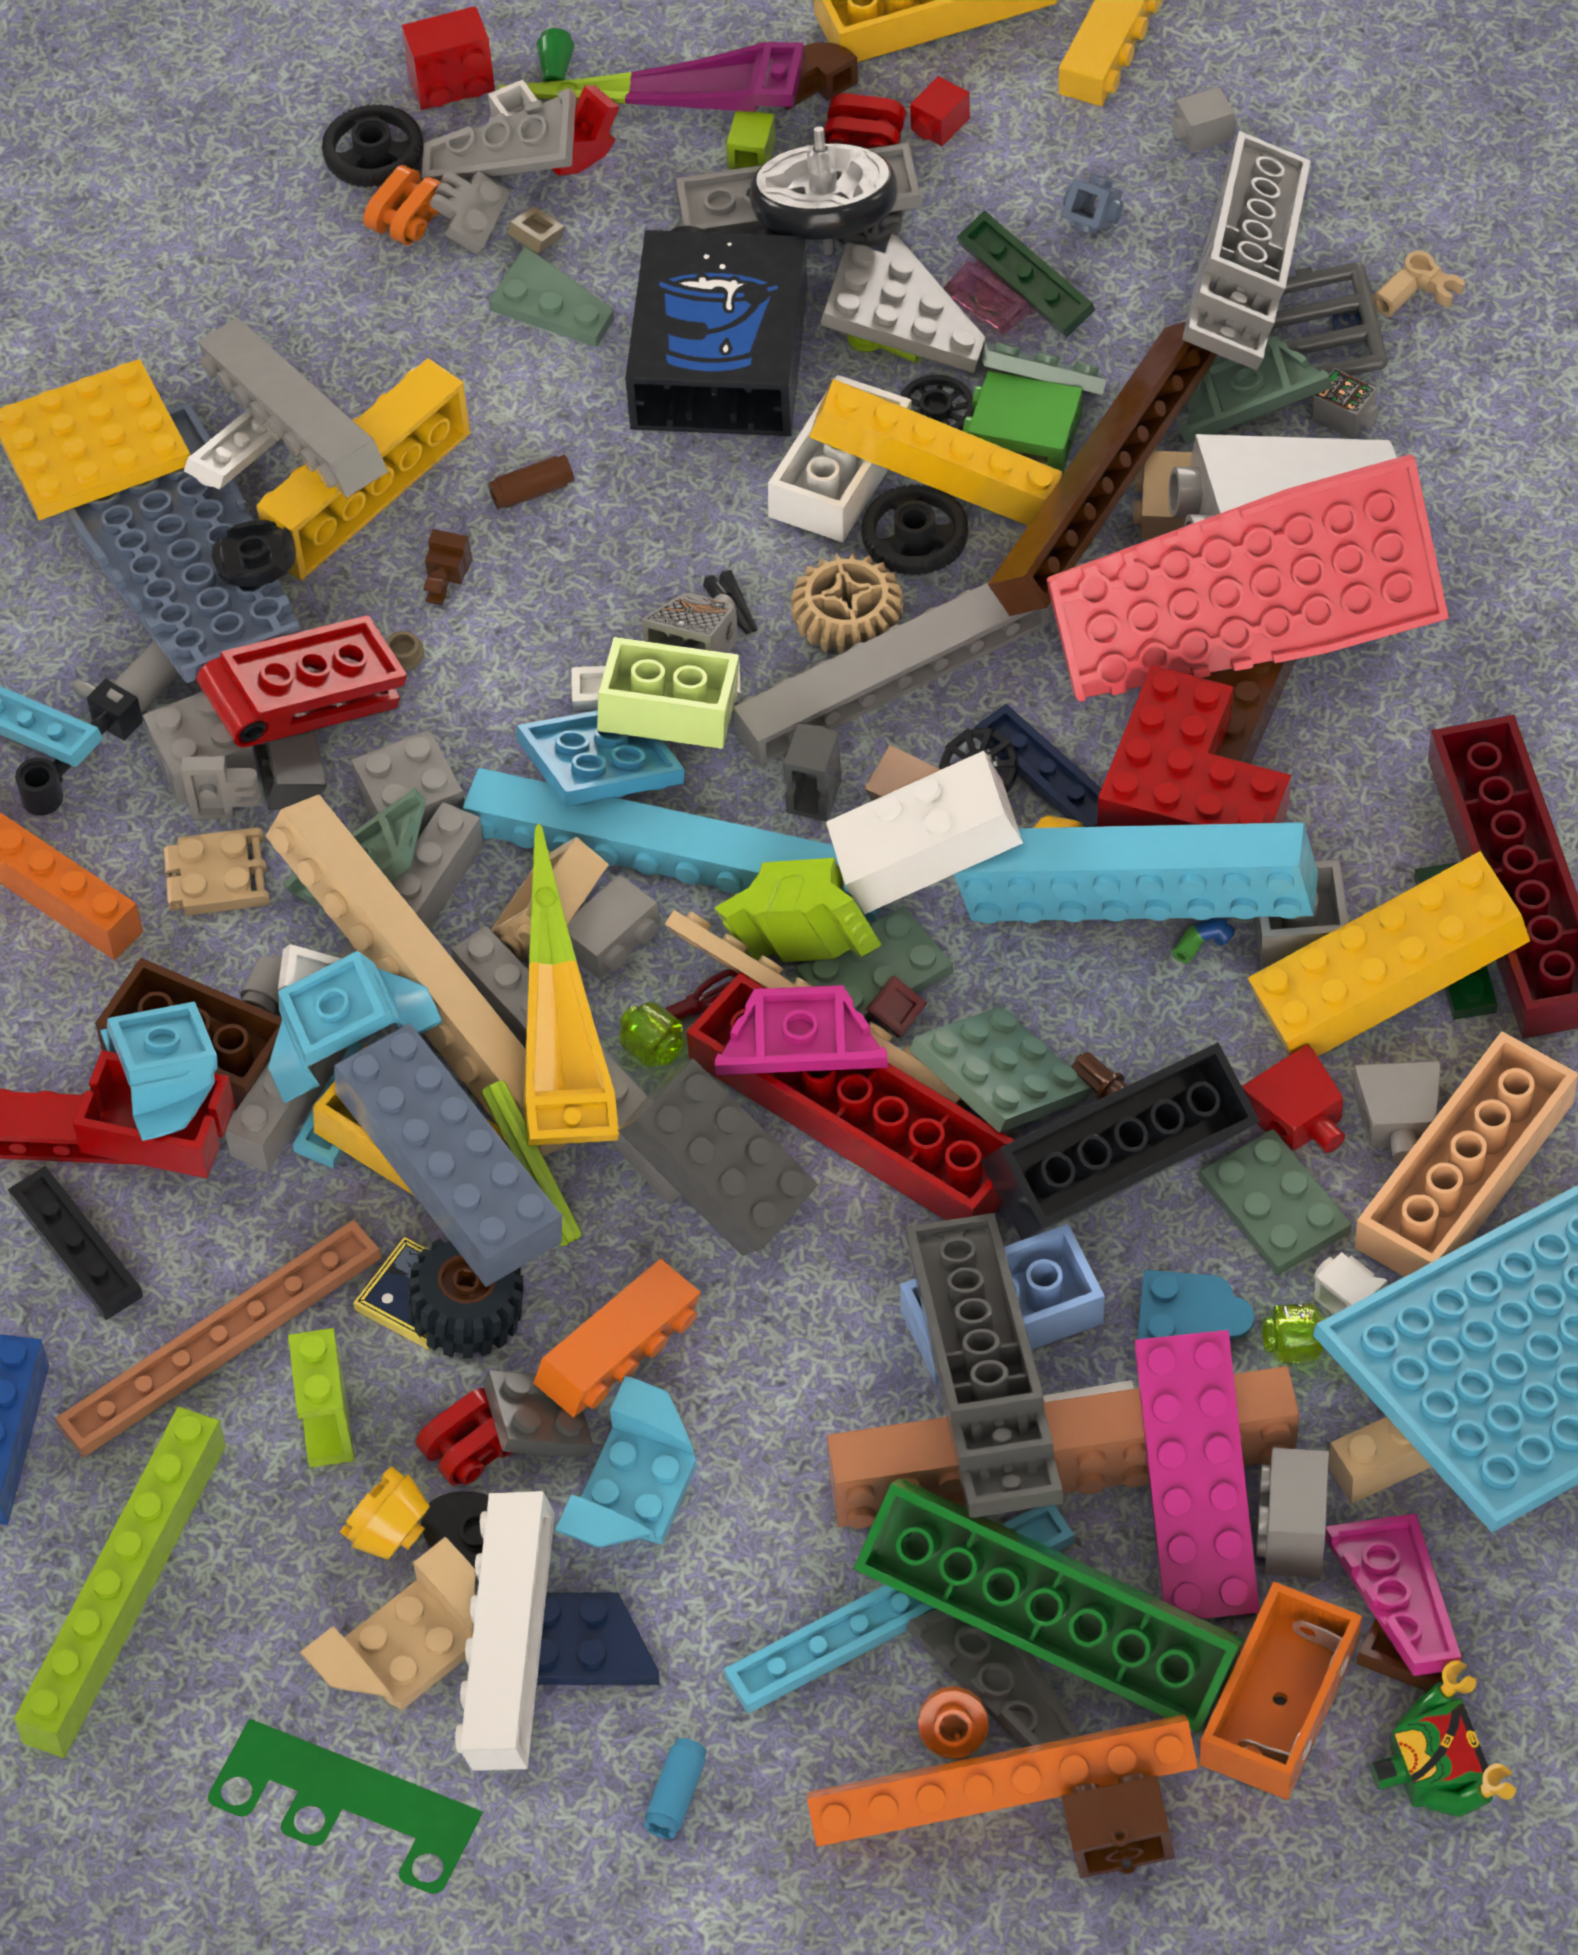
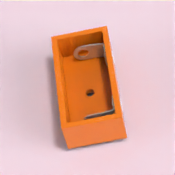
(1292, 1652)

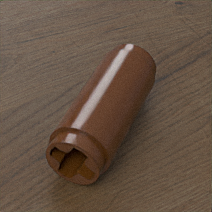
(531, 481)

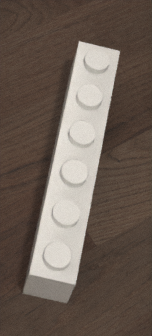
(506, 1631)

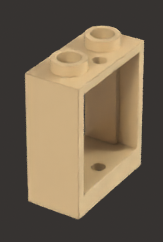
(575, 873)

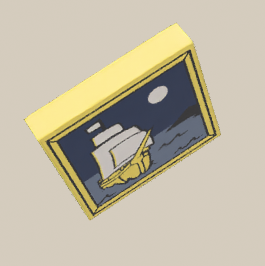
(387, 1293)

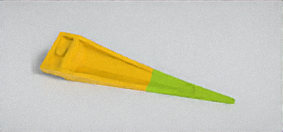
(565, 1069)

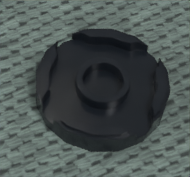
(254, 553)

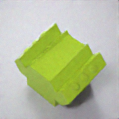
(798, 913)

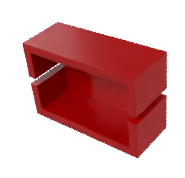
(116, 1134)

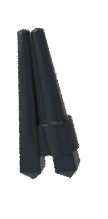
(728, 586)

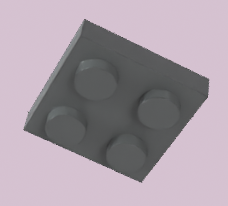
(531, 1420)

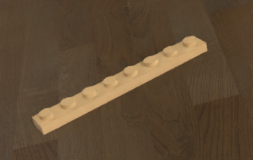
(731, 953)

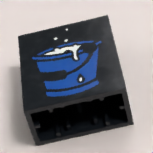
(717, 332)

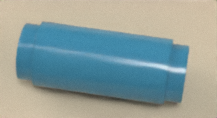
(675, 1788)

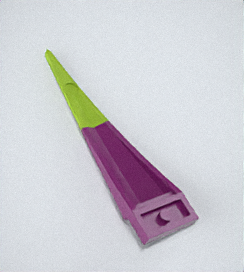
(726, 81)

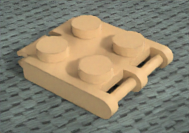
(214, 872)

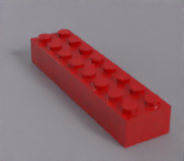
(867, 1116)

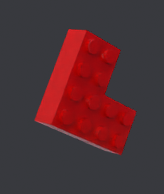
(1171, 766)

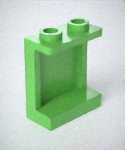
(1027, 416)

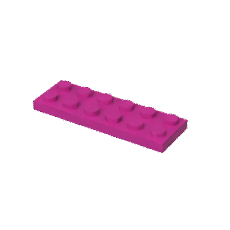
(1196, 1474)

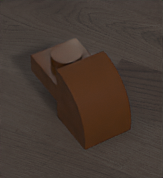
(826, 71)

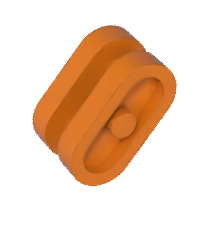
(402, 206)

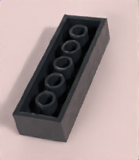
(1119, 1141)

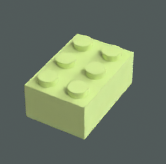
(668, 692)

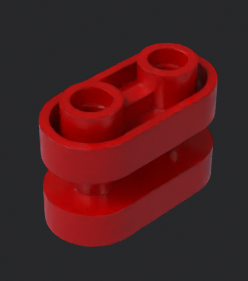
(864, 121)
(462, 1438)

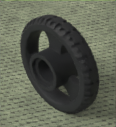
(372, 144)
(915, 530)

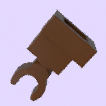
(446, 562)

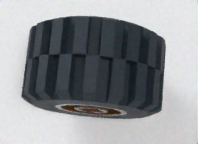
(457, 1307)

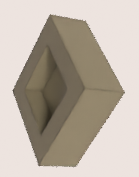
(536, 229)

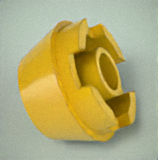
(387, 1516)

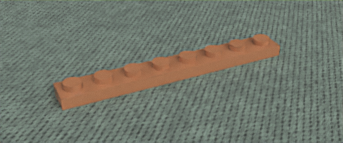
(218, 1338)

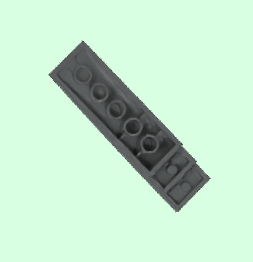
(984, 1366)

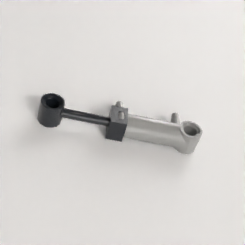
(113, 708)

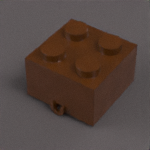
(1117, 1825)

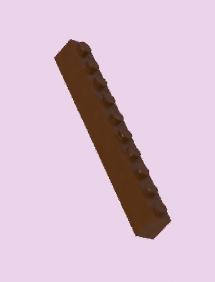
(1101, 471)

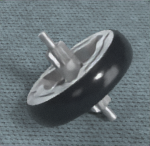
(829, 206)

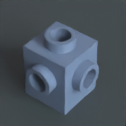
(1080, 203)

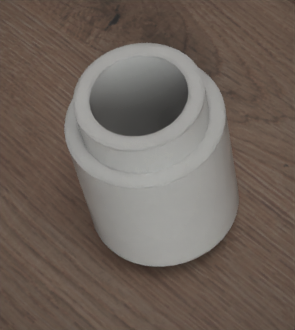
(262, 984)

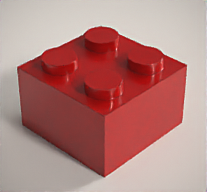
(448, 58)

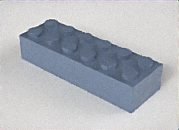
(448, 1154)

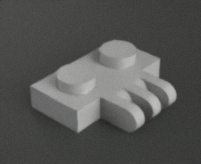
(470, 207)
(217, 790)

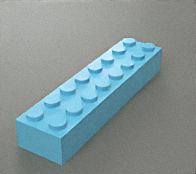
(1146, 874)

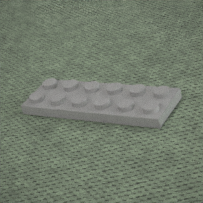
(722, 199)

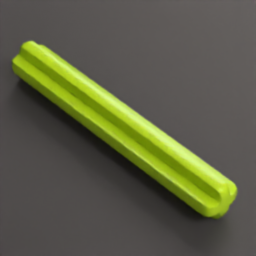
(515, 1135)

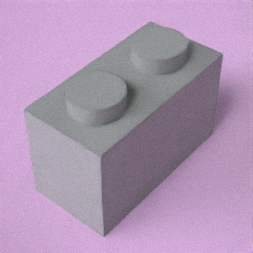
(612, 926)

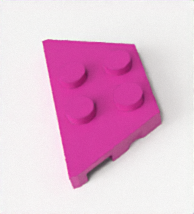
(800, 1032)

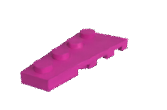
(1399, 1585)

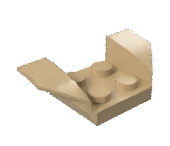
(408, 1639)

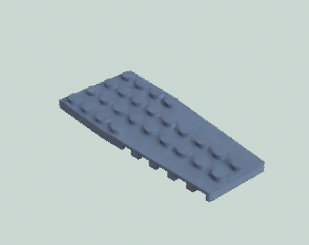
(159, 558)

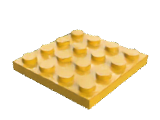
(90, 439)

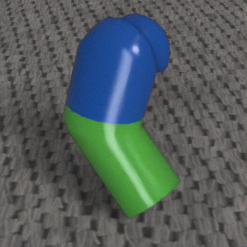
(1198, 934)

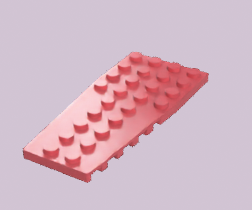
(1256, 583)

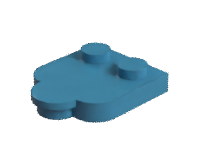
(1190, 1304)

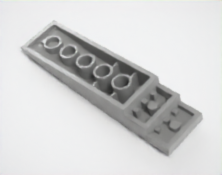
(1247, 251)

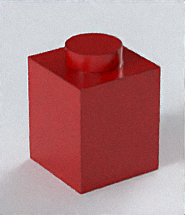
(939, 111)

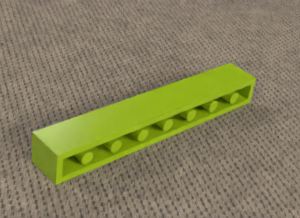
(120, 1583)

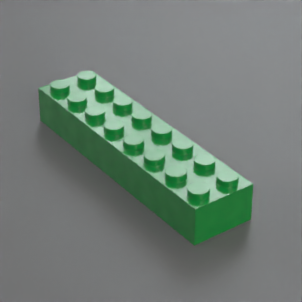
(1048, 1604)

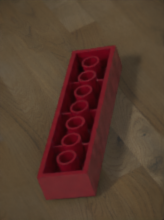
(1502, 813)

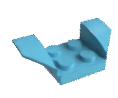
(337, 1010)
(165, 1063)
(637, 1473)

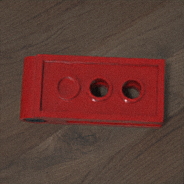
(302, 681)

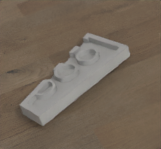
(507, 145)

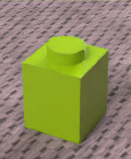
(750, 139)

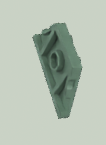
(1237, 393)
(385, 838)

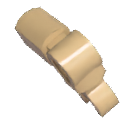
(1417, 273)

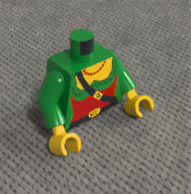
(1440, 1753)

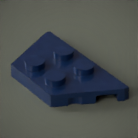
(592, 1643)

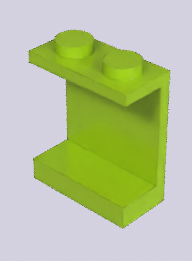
(321, 1397)

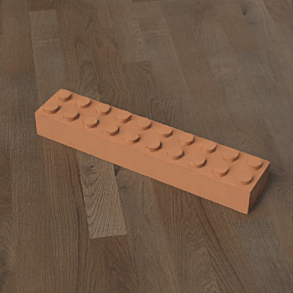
(1093, 1438)

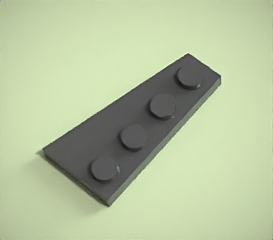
(1000, 1675)

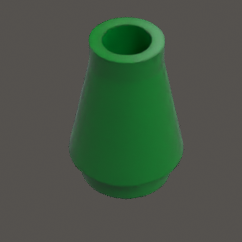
(554, 53)

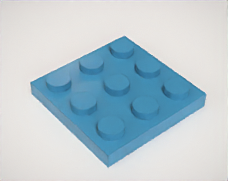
(596, 764)

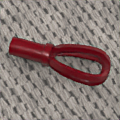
(698, 1002)

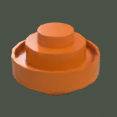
(953, 1715)

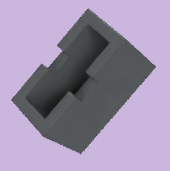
(812, 771)

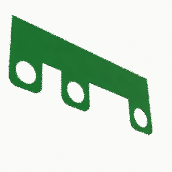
(340, 1783)

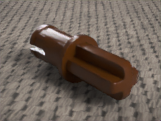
(1097, 1075)

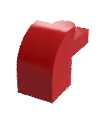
(591, 129)

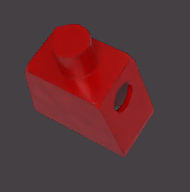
(1298, 1101)

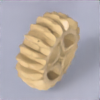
(825, 616)

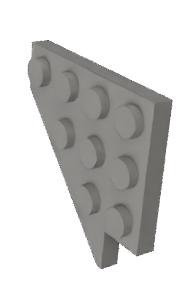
(900, 306)

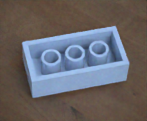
(1052, 1289)

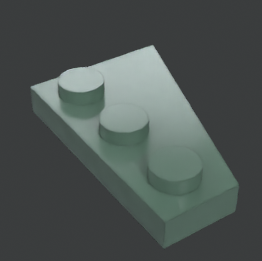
(550, 300)
(1042, 367)

